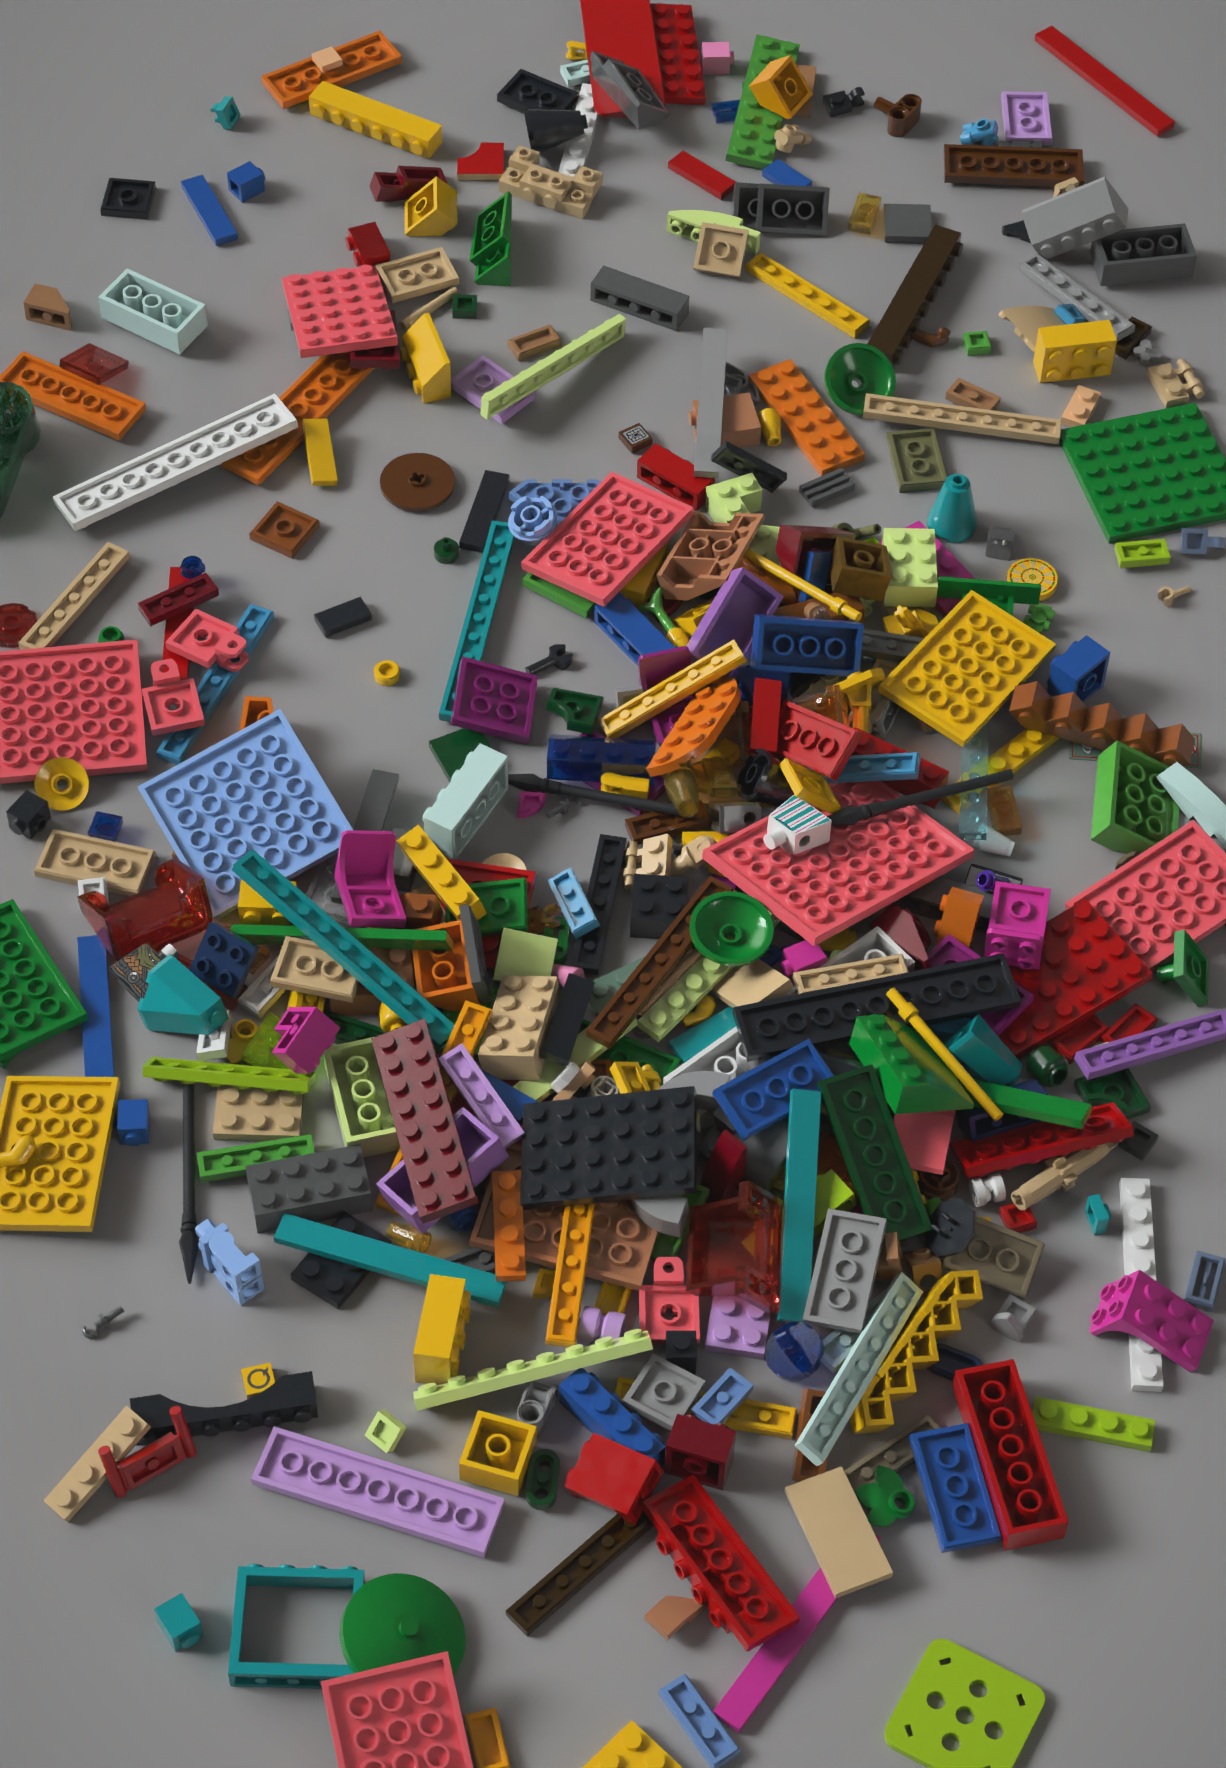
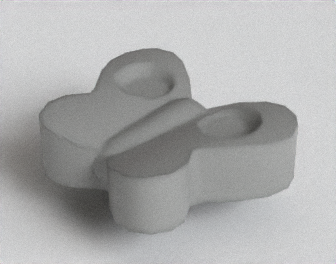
(1147, 353)

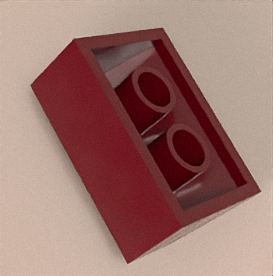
(796, 540)

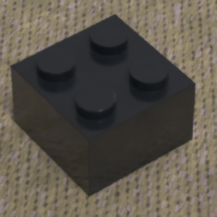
(656, 903)

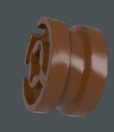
(943, 1189)

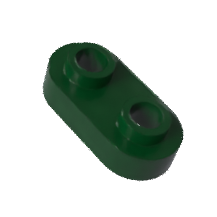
(542, 1481)

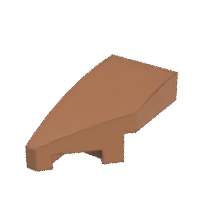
(672, 1614)

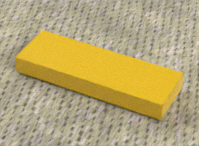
(319, 452)

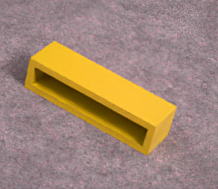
(439, 873)

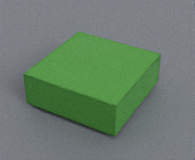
(977, 343)

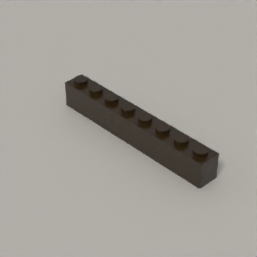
(916, 293)

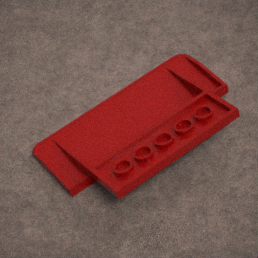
(648, 37)

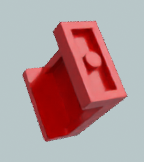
(614, 1477)

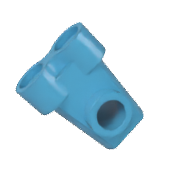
(982, 131)

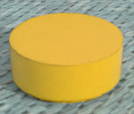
(386, 673)

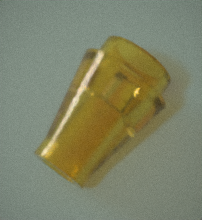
(409, 1237)

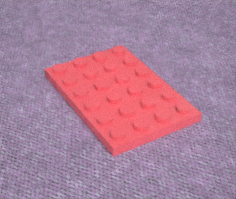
(339, 311)
(607, 539)
(1162, 892)

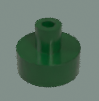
(446, 550)

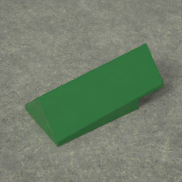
(493, 243)

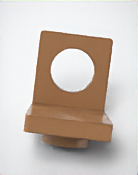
(923, 1262)

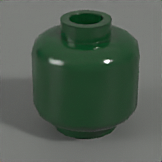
(1047, 1066)

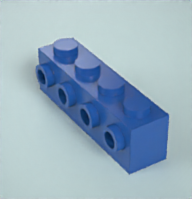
(606, 1415)

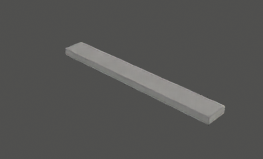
(710, 401)

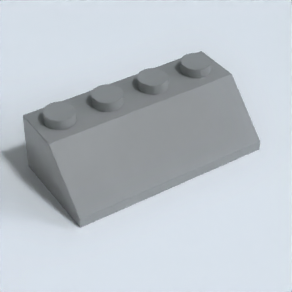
(1075, 218)

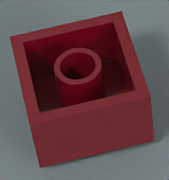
(700, 1451)

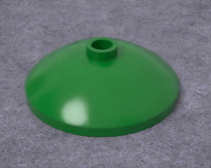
(860, 364)
(731, 916)

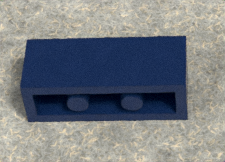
(979, 1125)

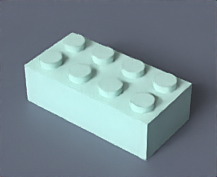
(153, 311)
(467, 800)

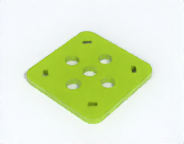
(953, 1684)

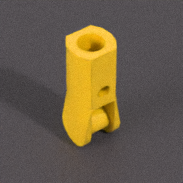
(572, 53)
(625, 785)

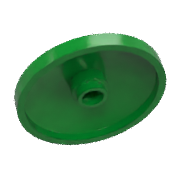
(400, 1621)

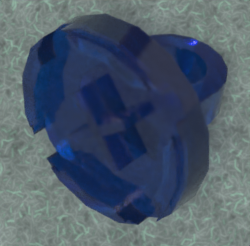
(794, 1351)

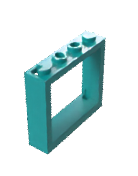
(284, 1674)

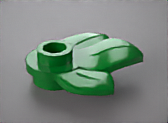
(881, 1495)

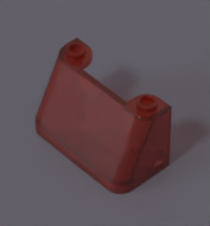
(154, 917)

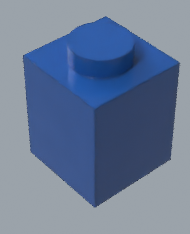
(246, 181)
(133, 1122)

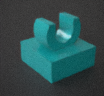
(226, 112)

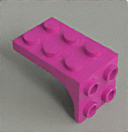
(367, 879)
(1018, 924)
(1154, 1315)

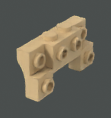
(547, 187)

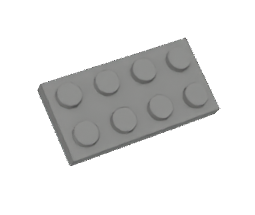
(845, 1271)

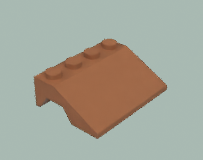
(706, 554)

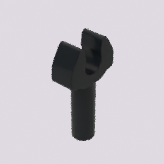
(552, 660)

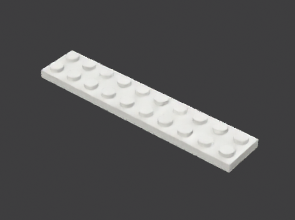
(175, 462)

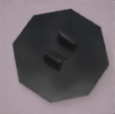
(952, 1228)

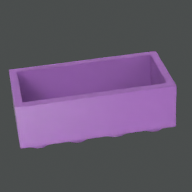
(733, 615)
(483, 1154)

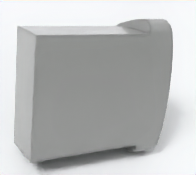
(1012, 1318)

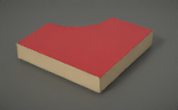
(484, 164)

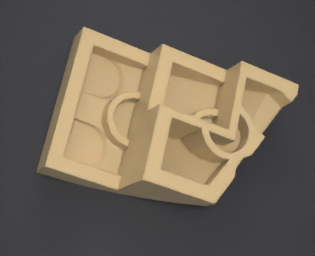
(1028, 320)

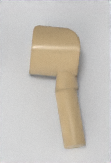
(1170, 594)

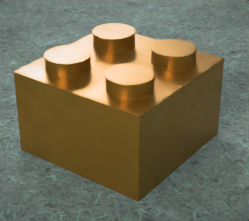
(860, 569)

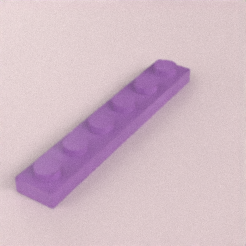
(1152, 1044)

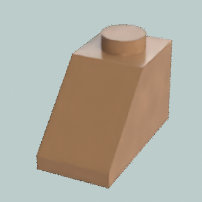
(47, 307)

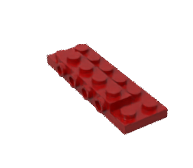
(718, 1564)

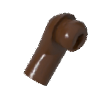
(932, 340)

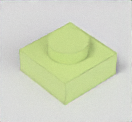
(385, 1431)

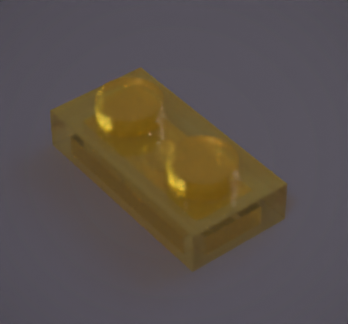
(864, 213)

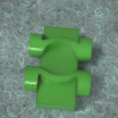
(1039, 617)

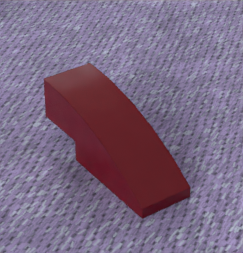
(403, 183)
(725, 1167)

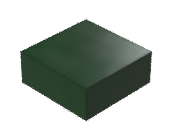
(464, 306)

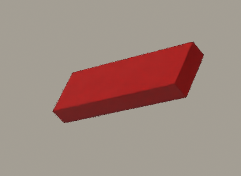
(701, 174)
(765, 715)

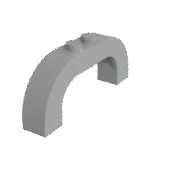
(670, 1213)

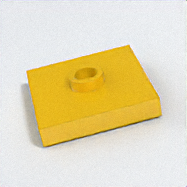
(810, 786)

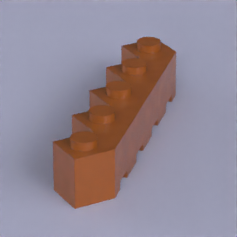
(1098, 725)

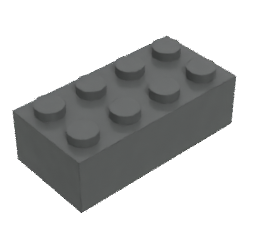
(1144, 255)
(309, 1187)

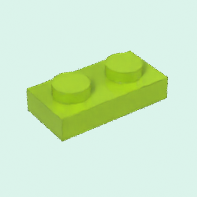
(1142, 553)

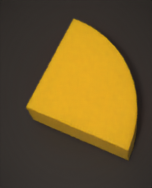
(544, 1283)

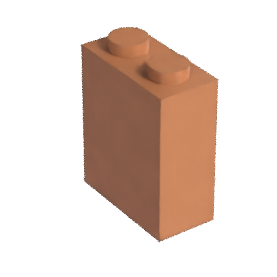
(739, 420)

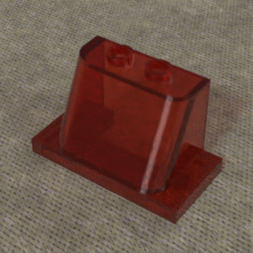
(737, 1248)

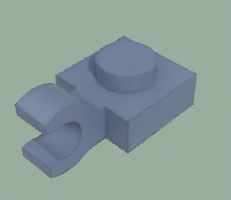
(1197, 540)

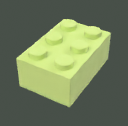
(911, 566)

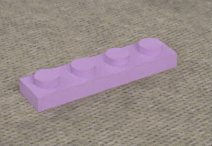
(480, 1095)

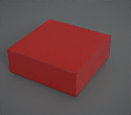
(1017, 1219)

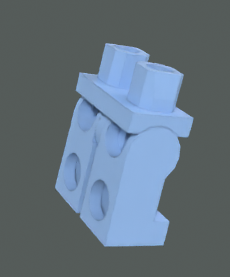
(231, 1267)

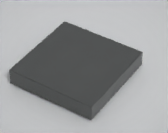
(907, 223)

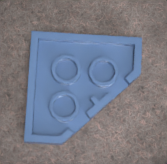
(560, 493)

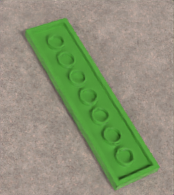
(755, 126)

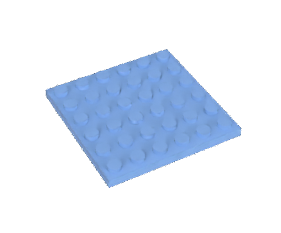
(246, 796)

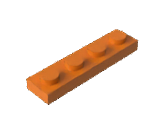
(508, 1226)

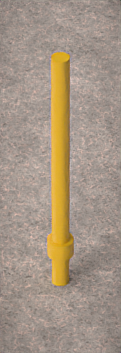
(836, 604)
(910, 1013)

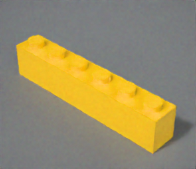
(375, 119)

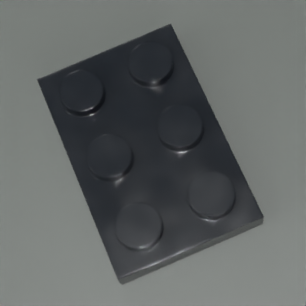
(535, 92)
(333, 1279)

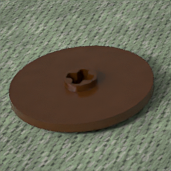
(433, 476)

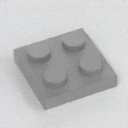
(663, 1392)

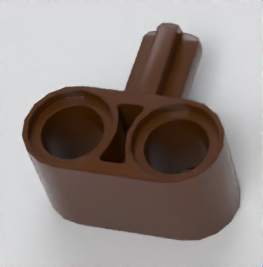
(902, 114)

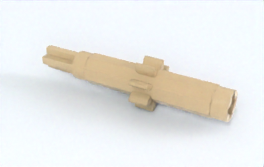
(1058, 1175)

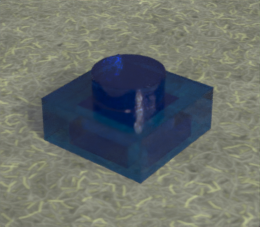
(105, 826)

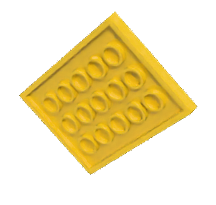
(966, 668)
(72, 1138)

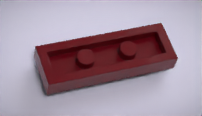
(178, 599)

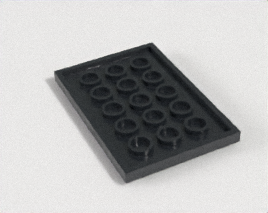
(609, 1148)

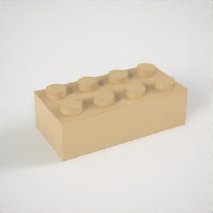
(519, 1027)

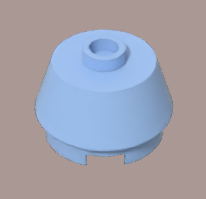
(532, 519)

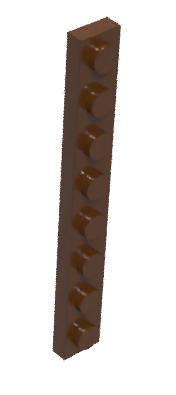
(650, 972)

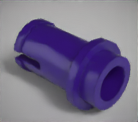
(987, 879)

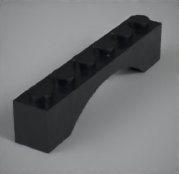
(284, 1401)

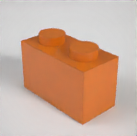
(959, 916)

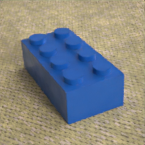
(806, 645)

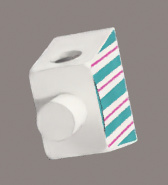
(797, 827)

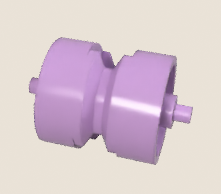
(596, 1326)

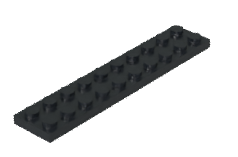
(830, 1013)

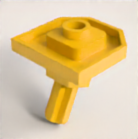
(910, 622)
(857, 691)

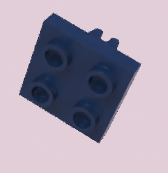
(224, 959)

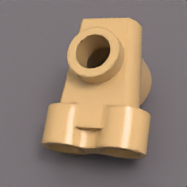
(789, 136)

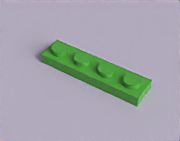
(231, 1161)

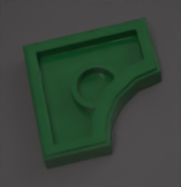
(576, 708)
(1117, 1088)

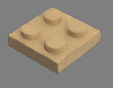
(720, 250)

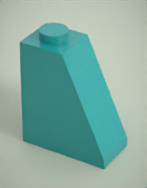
(180, 1001)
(984, 1053)

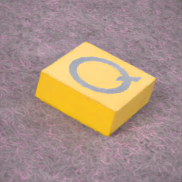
(257, 1379)

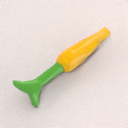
(675, 635)

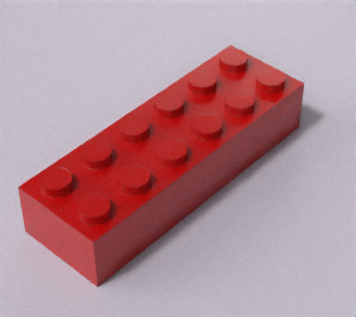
(1010, 1454)

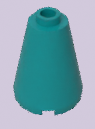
(954, 510)

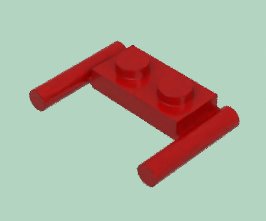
(150, 1459)

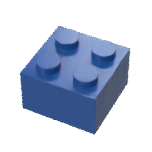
(1079, 669)

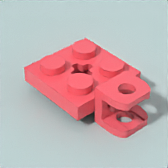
(221, 643)
(170, 690)
(668, 1293)

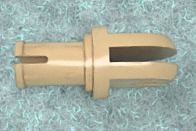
(691, 855)

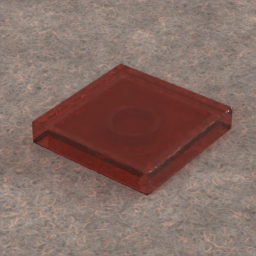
(93, 363)

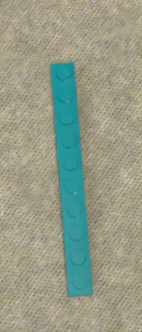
(481, 607)
(341, 946)

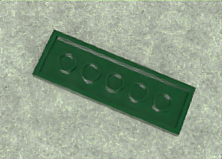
(874, 1151)

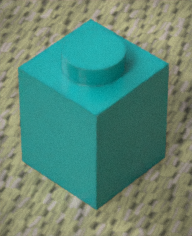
(179, 1622)

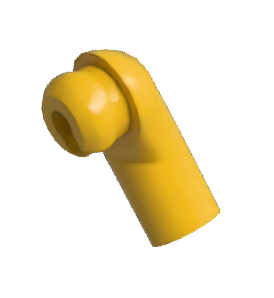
(702, 1012)
(20, 1153)

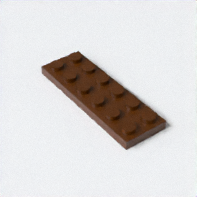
(1011, 165)

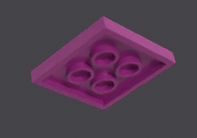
(494, 700)

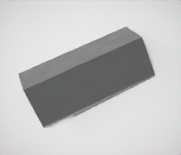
(628, 90)
(782, 208)

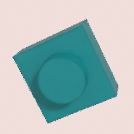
(1097, 1214)

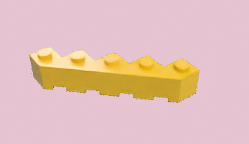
(915, 1349)

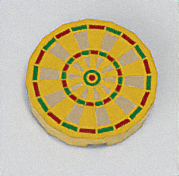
(1035, 572)

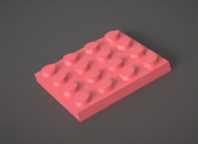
(398, 1716)

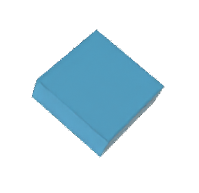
(1069, 314)

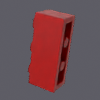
(673, 476)

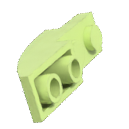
(688, 225)

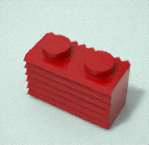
(367, 245)

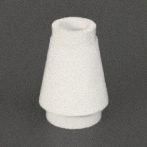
(995, 843)

